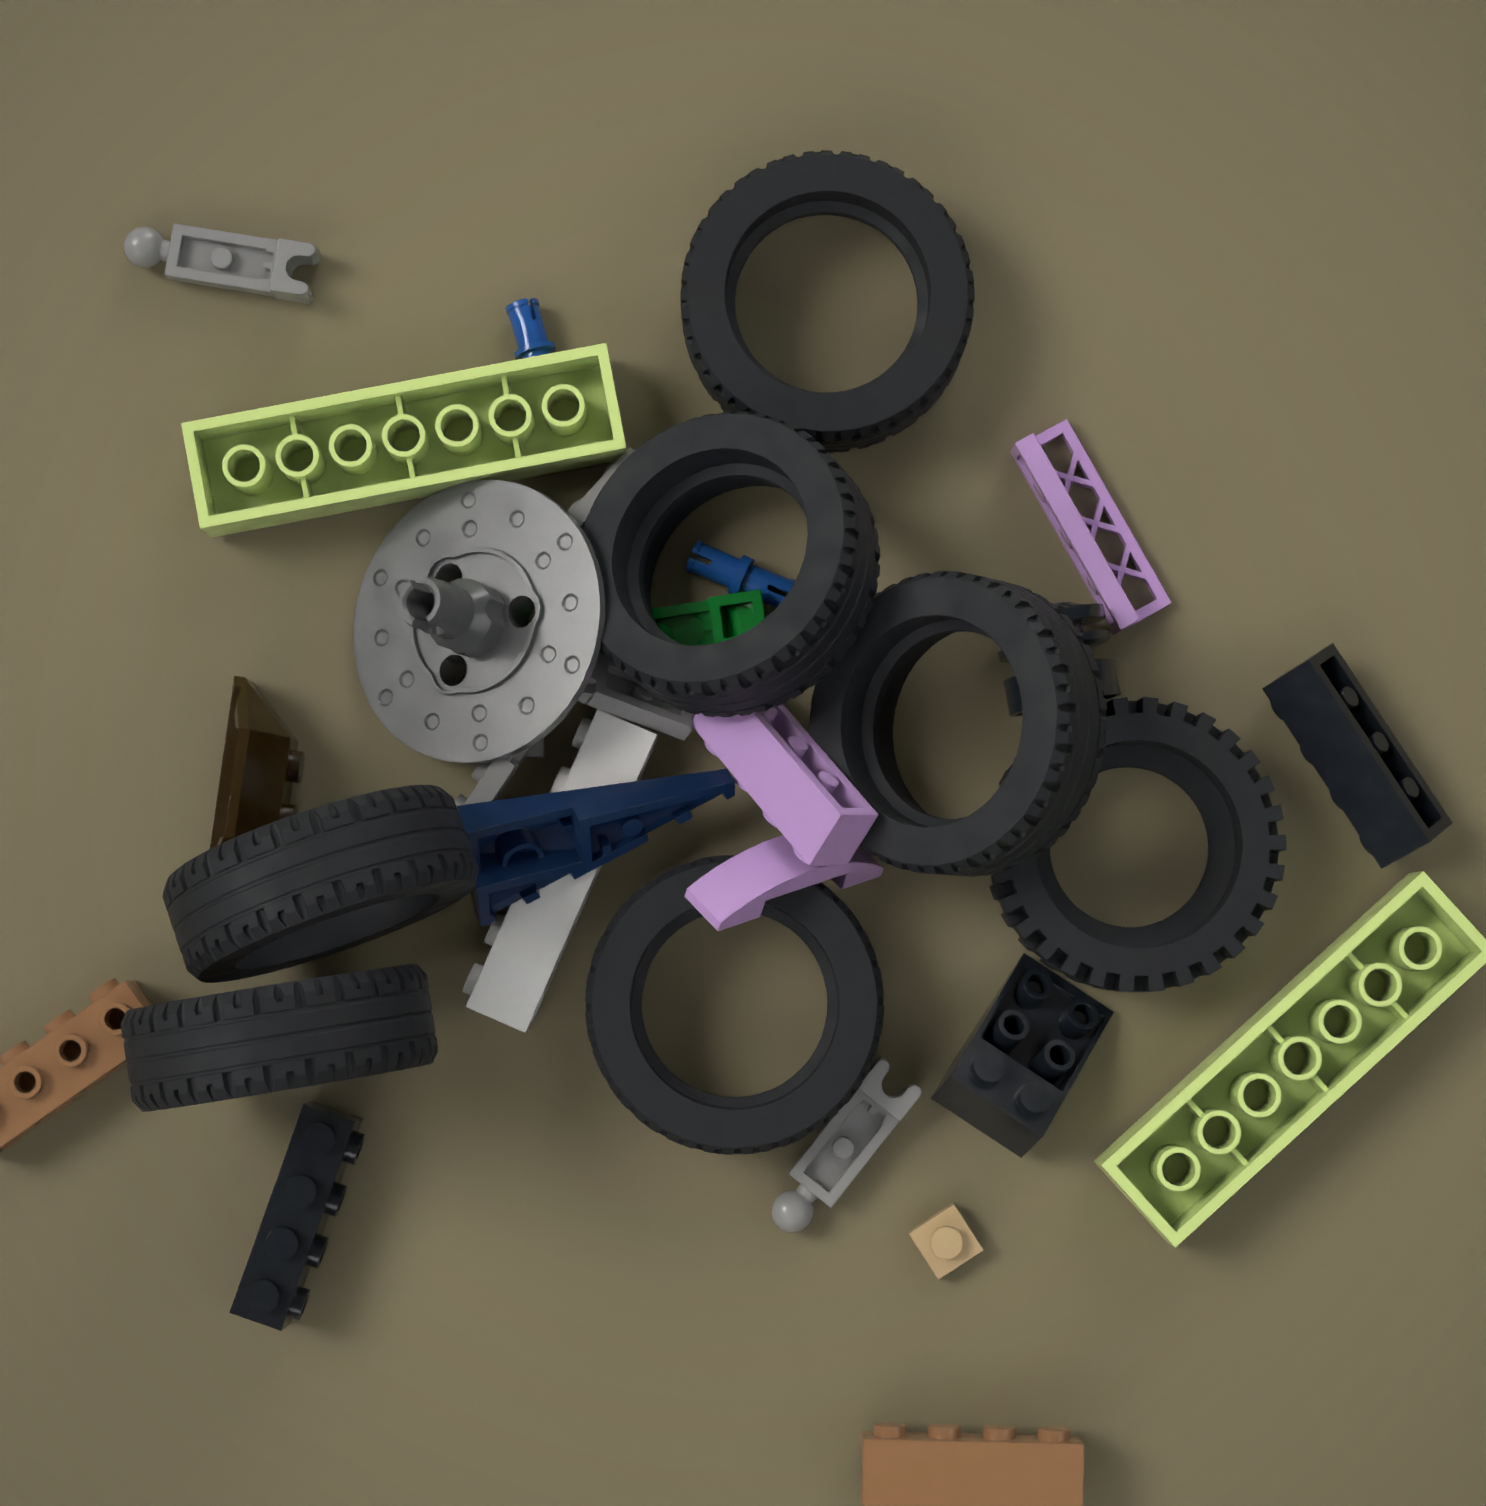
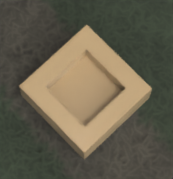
(945, 1241)

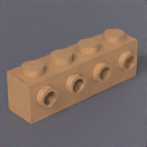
(66, 1062)
(970, 1468)

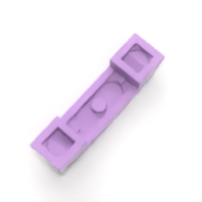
(743, 883)

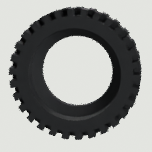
(1234, 883)

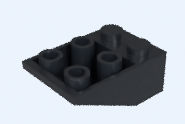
(1023, 1056)

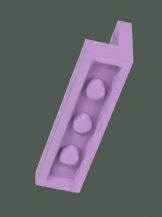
(1073, 529)

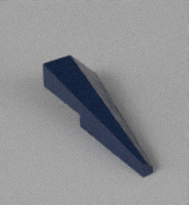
(544, 837)

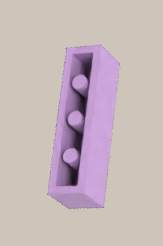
(791, 782)

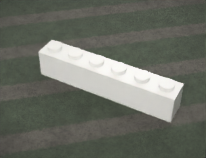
(535, 935)

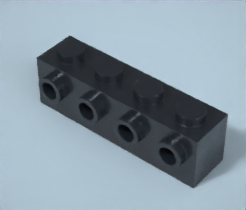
(1357, 756)
(296, 1216)

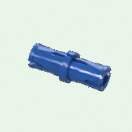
(737, 573)

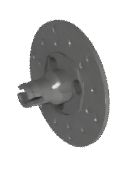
(426, 624)

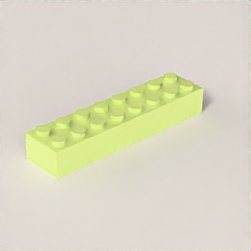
(403, 440)
(1294, 1057)

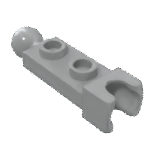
(225, 260)
(842, 1148)

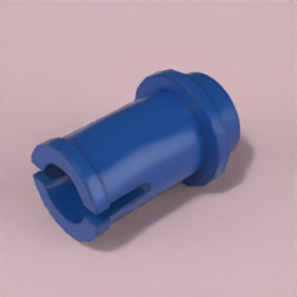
(529, 329)

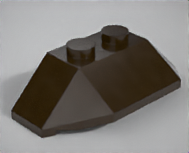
(256, 766)

